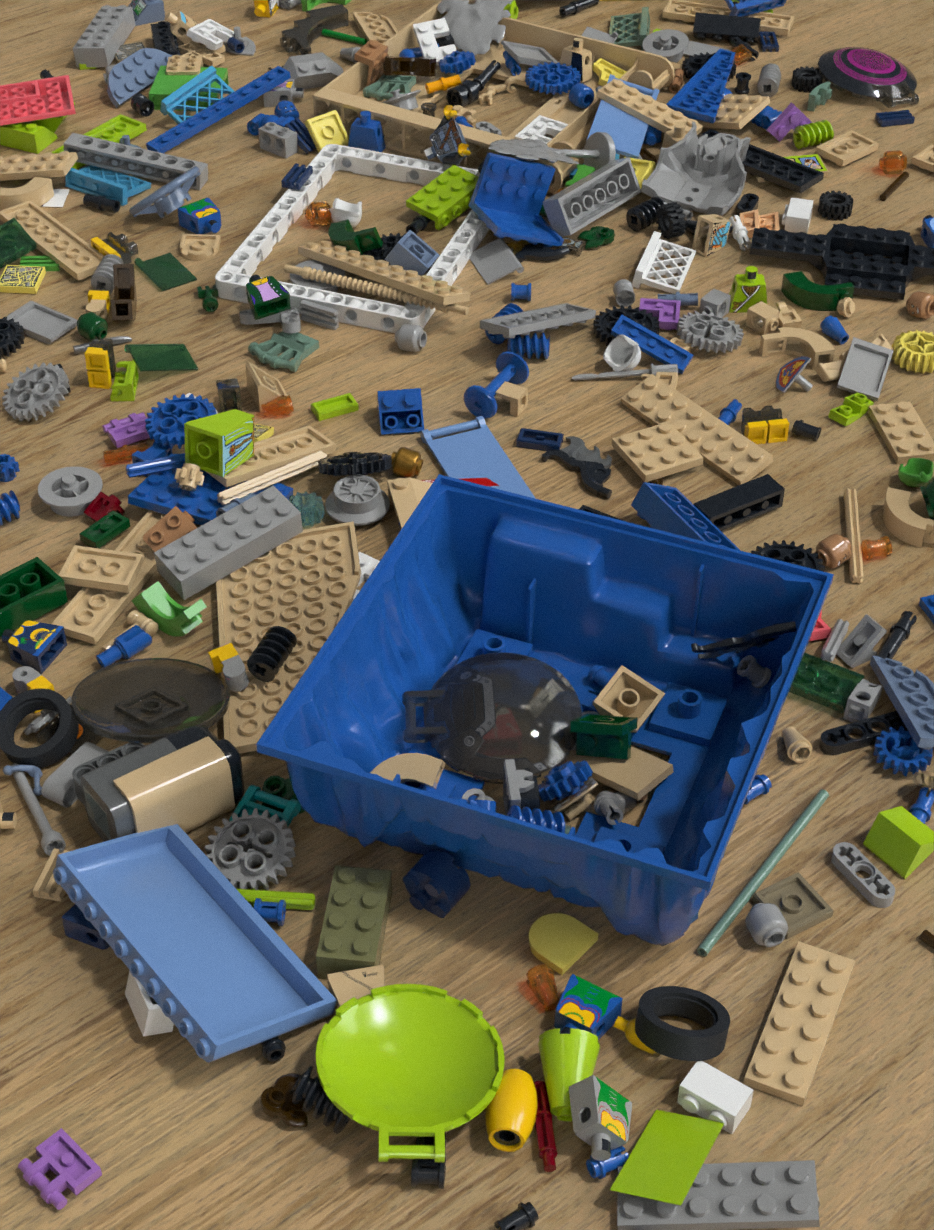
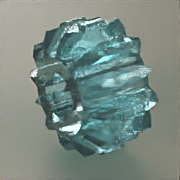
(309, 506)

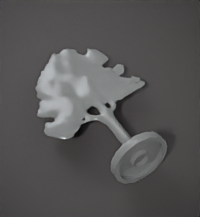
(475, 24)
(597, 151)

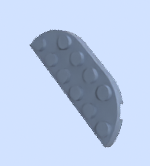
(134, 74)
(911, 697)

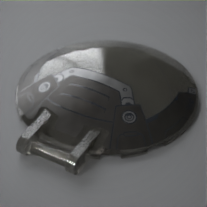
(496, 712)

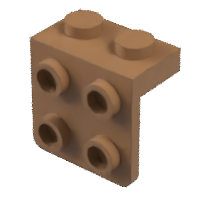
(373, 55)
(169, 528)

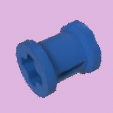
(520, 291)
(271, 911)

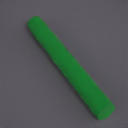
(345, 37)

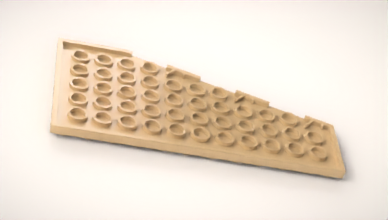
(294, 586)

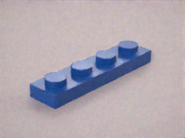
(652, 343)

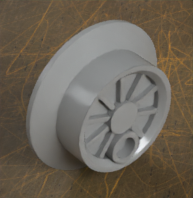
(666, 43)
(405, 101)
(298, 280)
(70, 490)
(357, 500)

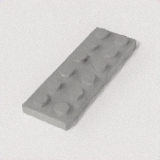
(537, 320)
(732, 1198)

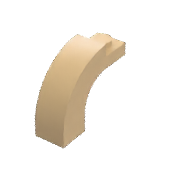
(37, 190)
(798, 342)
(904, 522)
(412, 768)

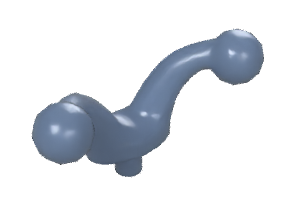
(32, 770)

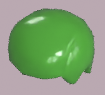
(916, 472)

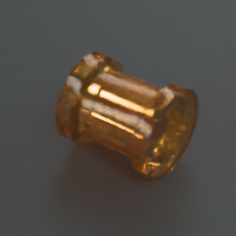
(876, 548)

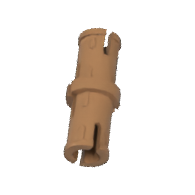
(677, 82)

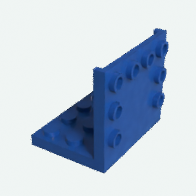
(511, 198)

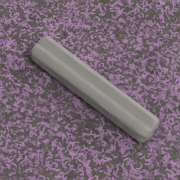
(834, 640)

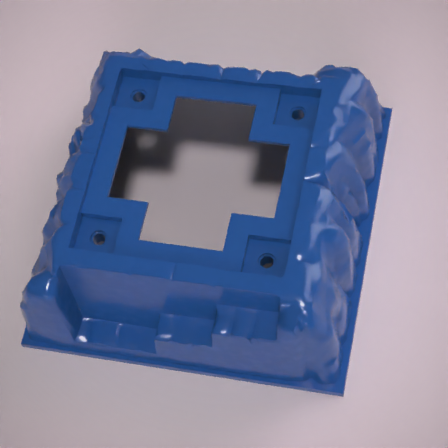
(577, 592)

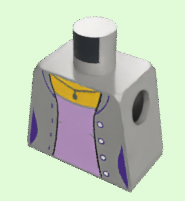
(282, 92)

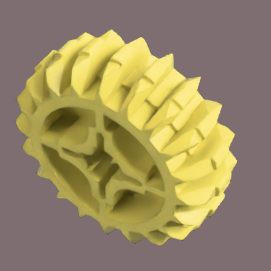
(914, 351)

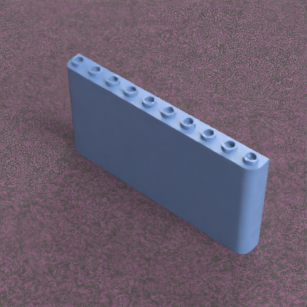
(192, 941)

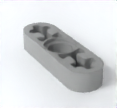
(863, 885)

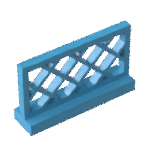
(188, 92)
(105, 182)

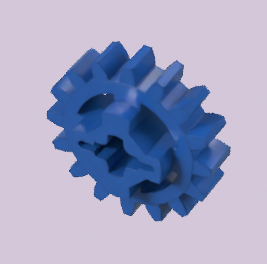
(457, 62)
(902, 752)
(564, 780)

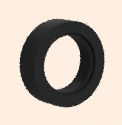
(53, 749)
(679, 1042)

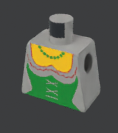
(599, 1116)

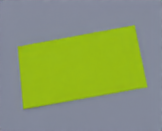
(667, 1157)

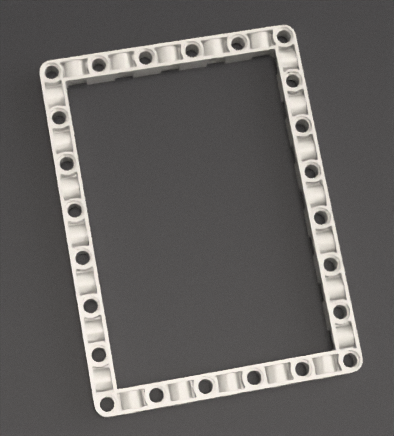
(352, 310)

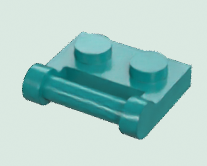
(254, 793)

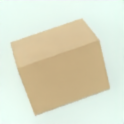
(262, 385)
(628, 697)

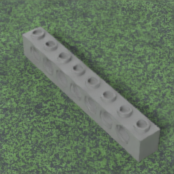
(133, 160)

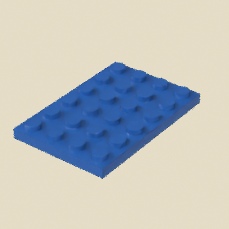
(162, 493)

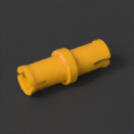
(442, 84)

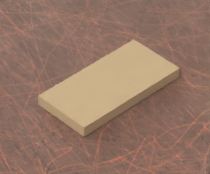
(629, 776)

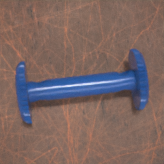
(481, 400)

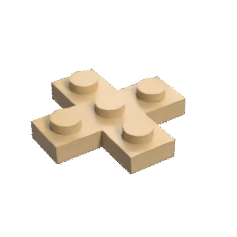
(209, 57)

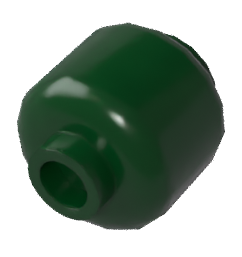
(92, 326)

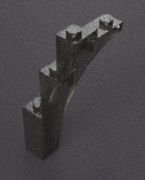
(309, 29)

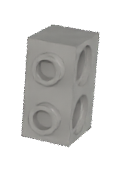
(278, 140)

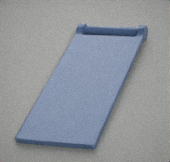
(624, 128)
(474, 455)

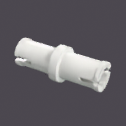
(740, 233)

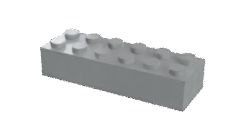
(104, 36)
(592, 197)
(228, 542)

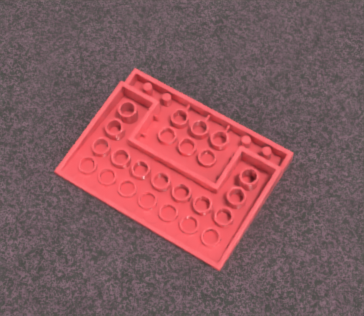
(36, 100)

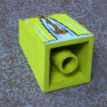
(220, 441)

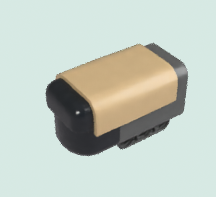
(166, 783)

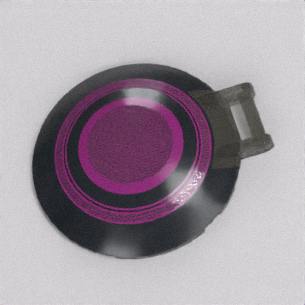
(869, 74)

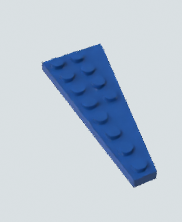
(704, 91)

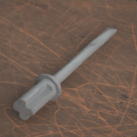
(630, 373)

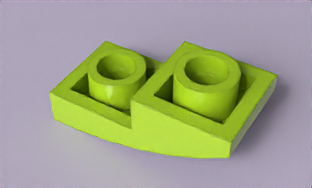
(851, 410)

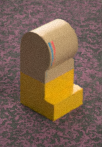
(99, 303)

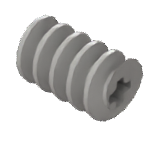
(769, 80)
(103, 276)

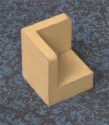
(515, 395)

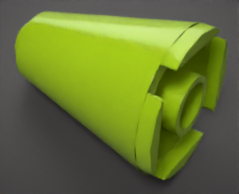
(565, 1062)

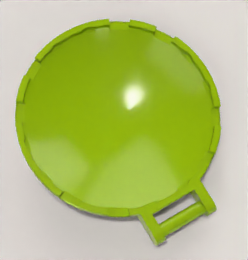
(410, 1065)

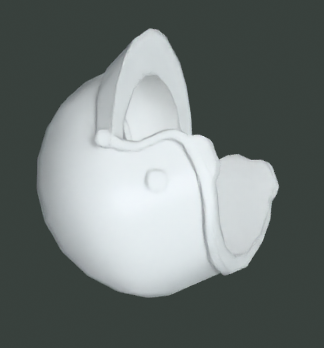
(343, 210)
(622, 353)

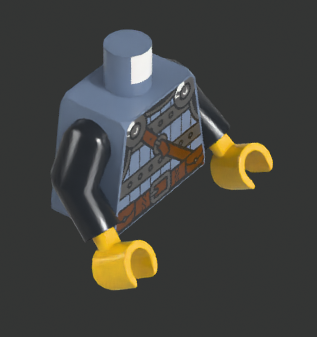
(448, 140)

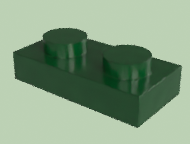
(104, 530)

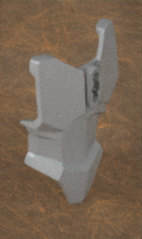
(700, 171)

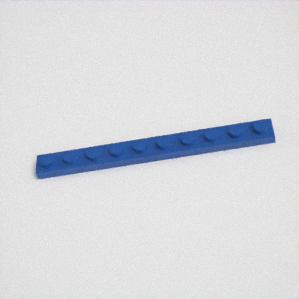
(218, 110)

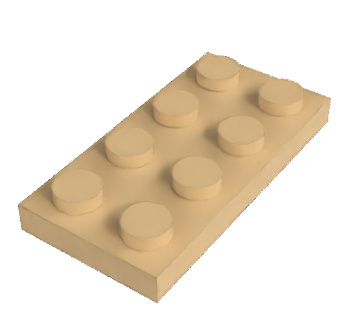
(902, 431)

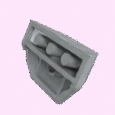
(312, 70)

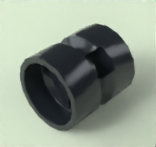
(463, 94)

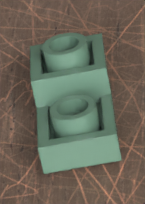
(819, 96)

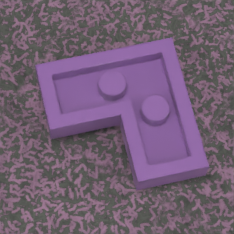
(787, 120)
(666, 310)

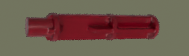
(544, 1129)

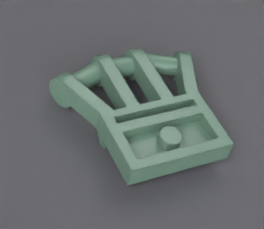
(389, 83)
(292, 345)

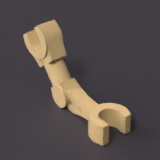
(492, 90)

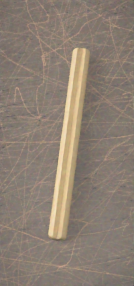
(270, 478)
(853, 535)

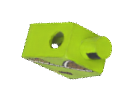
(747, 290)

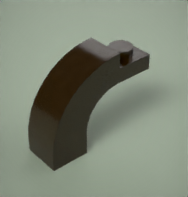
(409, 66)
(125, 298)

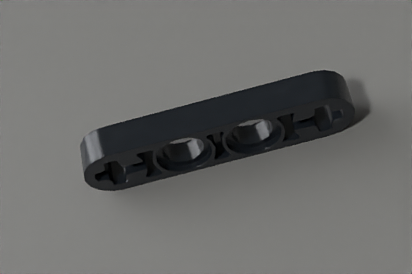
(837, 741)

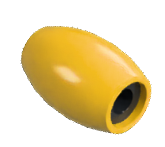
(512, 1111)

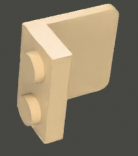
(184, 65)

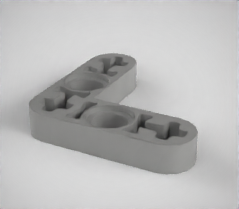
(289, 319)

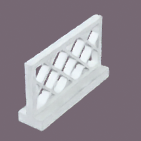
(651, 259)

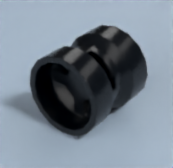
(142, 105)

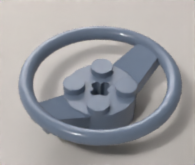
(171, 201)

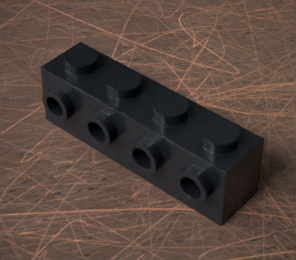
(726, 27)
(164, 39)
(742, 502)

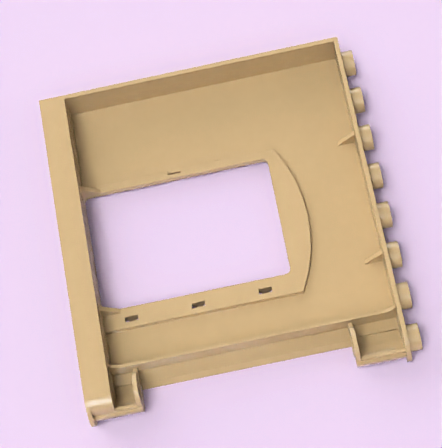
(411, 129)

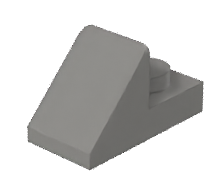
(860, 642)

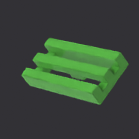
(41, 261)

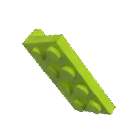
(444, 196)

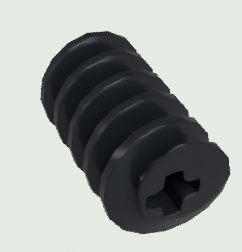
(643, 214)
(271, 653)
(312, 1093)

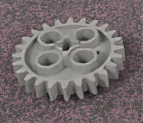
(723, 334)
(35, 392)
(251, 849)

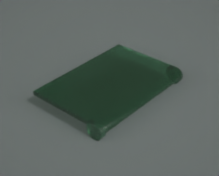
(165, 271)
(161, 357)

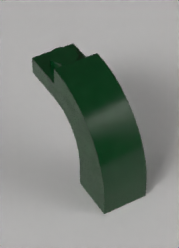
(342, 234)
(812, 295)

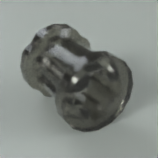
(429, 109)

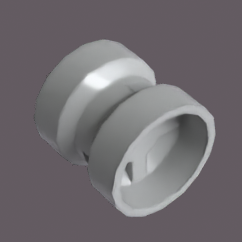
(624, 293)

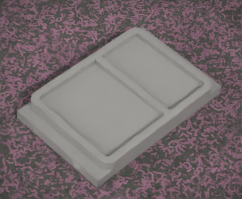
(528, 54)
(42, 322)
(865, 368)

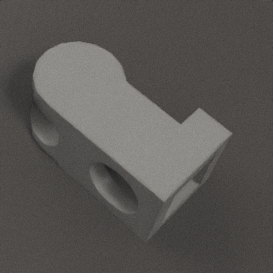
(862, 701)

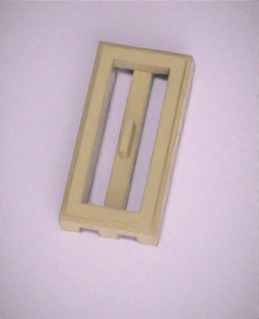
(39, 891)

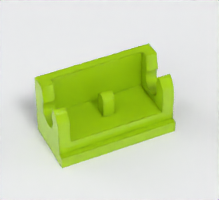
(125, 382)

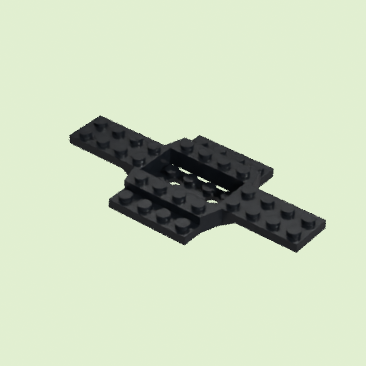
(869, 274)

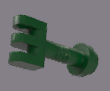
(209, 302)

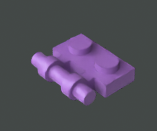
(127, 430)
(67, 1161)

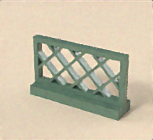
(640, 29)

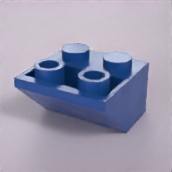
(400, 411)

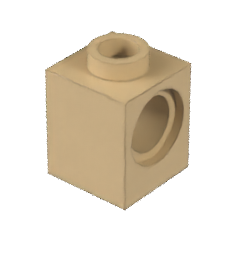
(762, 318)

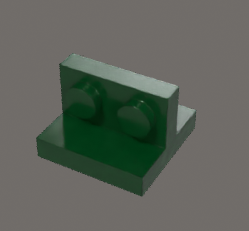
(604, 735)

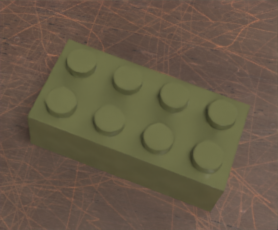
(354, 920)

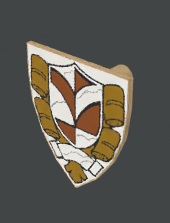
(584, 803)

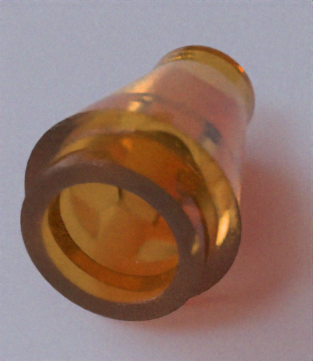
(279, 406)
(543, 985)

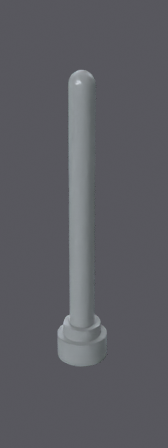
(50, 838)

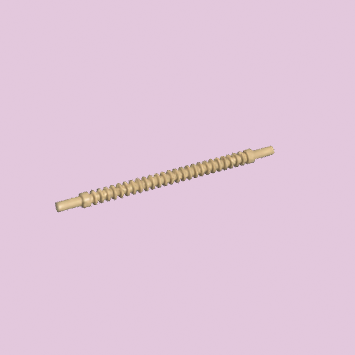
(359, 285)

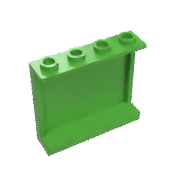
(167, 84)

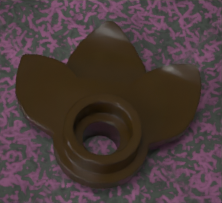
(284, 1108)

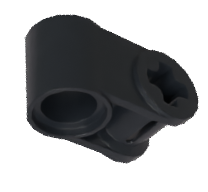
(425, 1170)

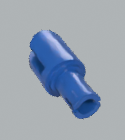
(125, 646)

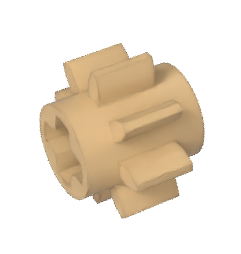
(189, 477)

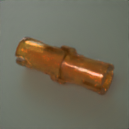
(124, 453)

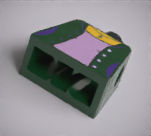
(266, 296)

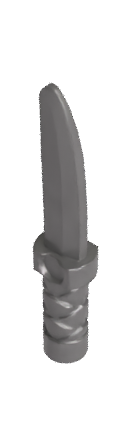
(116, 340)

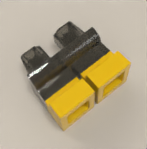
(116, 245)
(100, 363)
(764, 425)

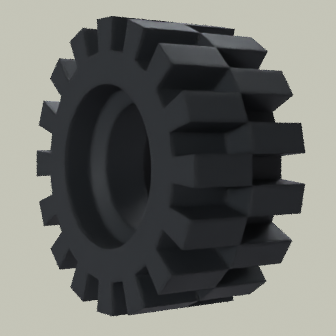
(806, 79)
(835, 205)
(671, 220)

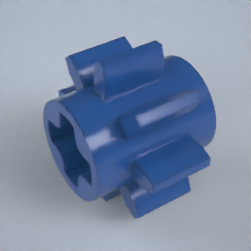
(8, 468)

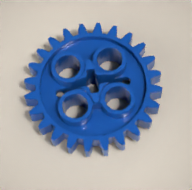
(552, 78)
(168, 420)

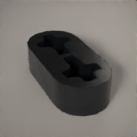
(747, 203)

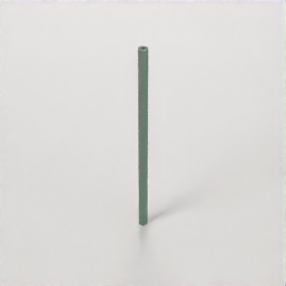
(762, 873)

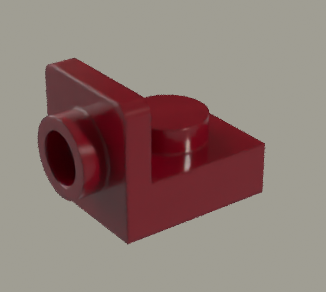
(102, 506)

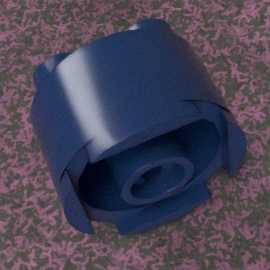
(436, 883)

